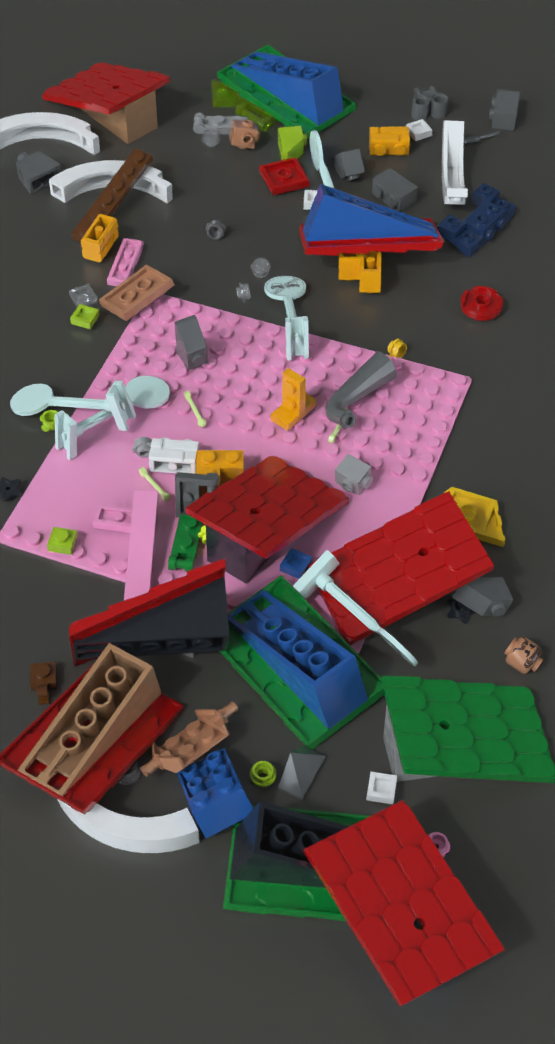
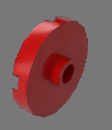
(481, 303)

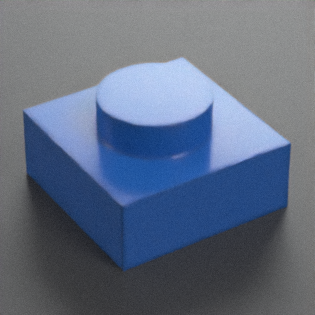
(295, 563)

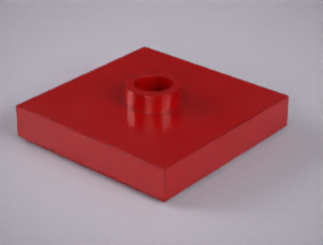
(284, 176)

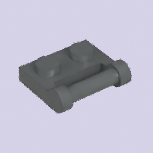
(189, 488)

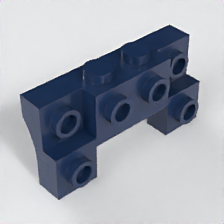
(481, 223)

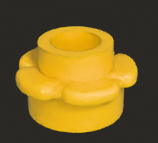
(397, 348)

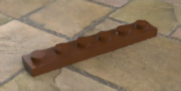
(115, 191)

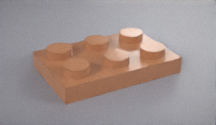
(136, 292)

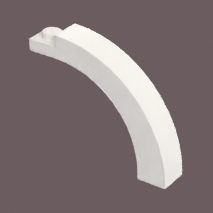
(48, 125)
(452, 163)
(99, 174)
(137, 833)

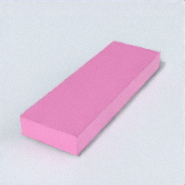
(125, 261)

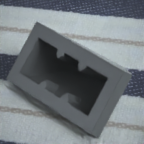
(300, 771)

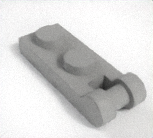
(220, 123)

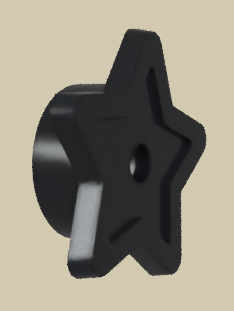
(13, 492)
(456, 613)

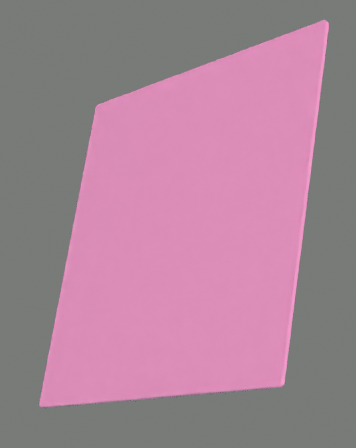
(395, 432)

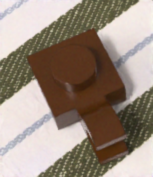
(42, 678)

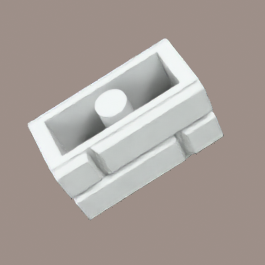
(173, 455)

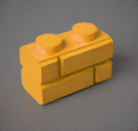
(389, 140)
(99, 238)

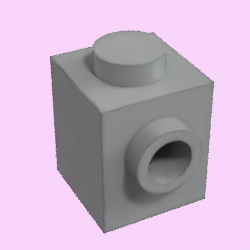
(353, 475)

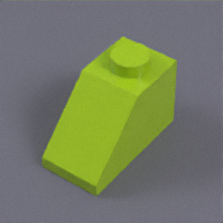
(291, 142)

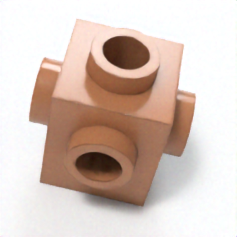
(244, 134)

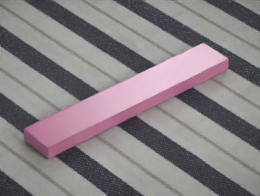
(141, 543)

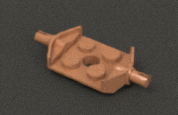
(192, 741)

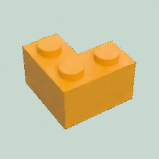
(363, 268)
(225, 463)

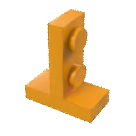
(295, 400)

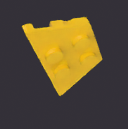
(481, 515)

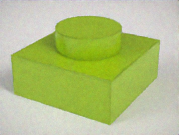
(84, 316)
(62, 540)

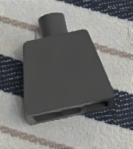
(36, 170)

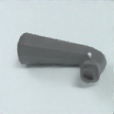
(369, 377)

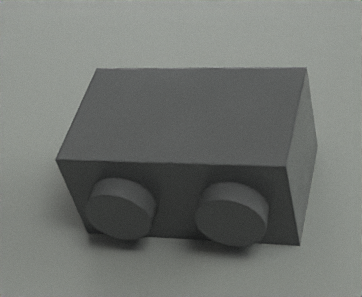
(504, 109)
(394, 190)

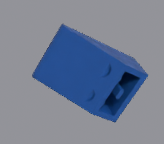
(215, 793)

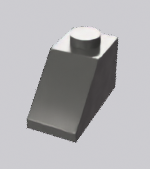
(348, 164)
(190, 342)
(485, 596)

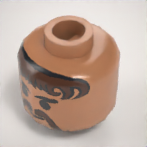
(523, 655)

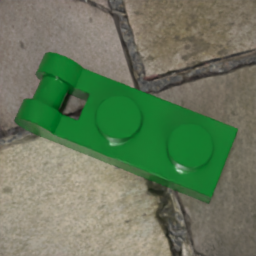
(185, 543)

